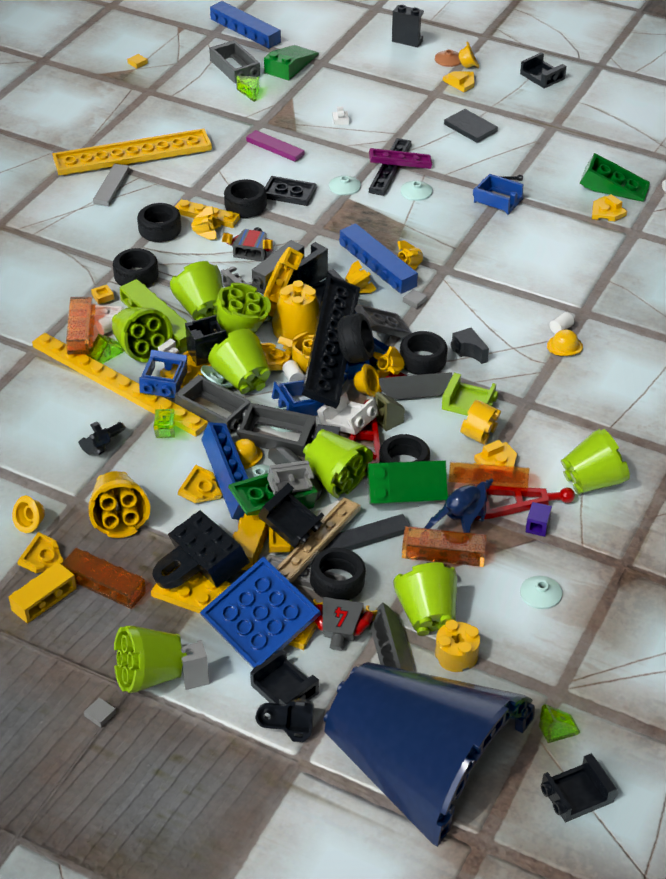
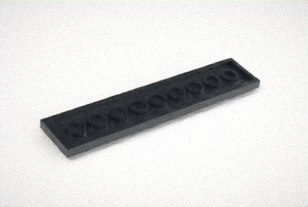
(326, 362)

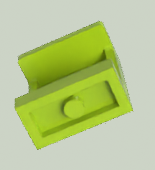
(460, 396)

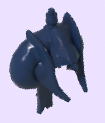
(464, 504)

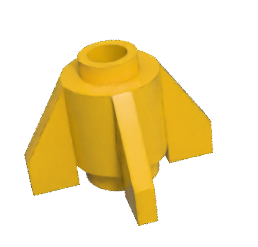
(205, 224)
(410, 255)
(360, 278)
(390, 362)

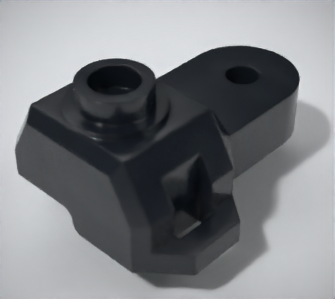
(99, 440)
(291, 717)

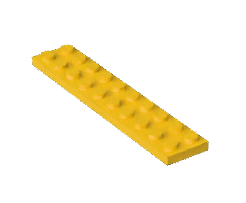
(131, 151)

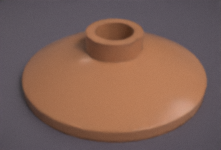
(447, 58)

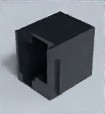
(202, 336)

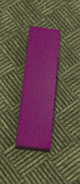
(275, 145)
(400, 158)

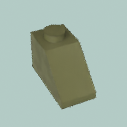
(390, 411)

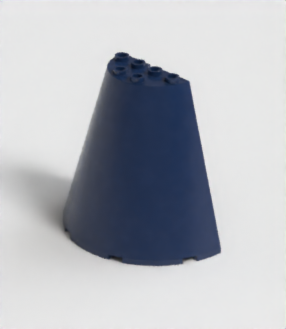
(419, 736)

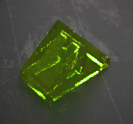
(248, 86)
(105, 348)
(164, 423)
(556, 724)

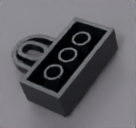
(199, 548)

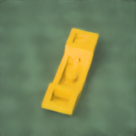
(281, 275)

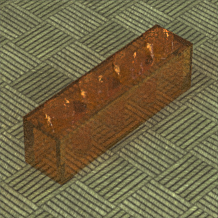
(80, 325)
(478, 472)
(444, 546)
(105, 578)

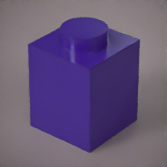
(538, 519)

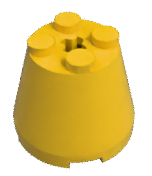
(295, 311)
(118, 505)

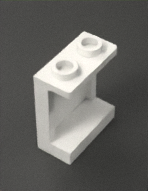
(349, 415)

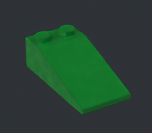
(288, 61)
(610, 178)
(407, 481)
(256, 492)

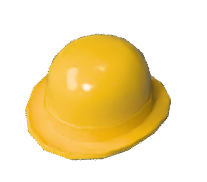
(467, 57)
(565, 343)
(367, 381)
(248, 452)
(27, 514)

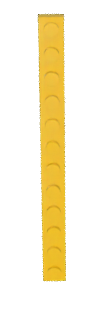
(118, 383)

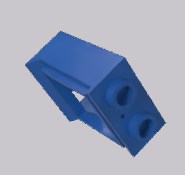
(483, 194)
(159, 385)
(285, 392)

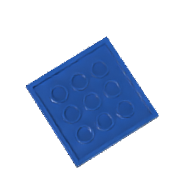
(260, 613)

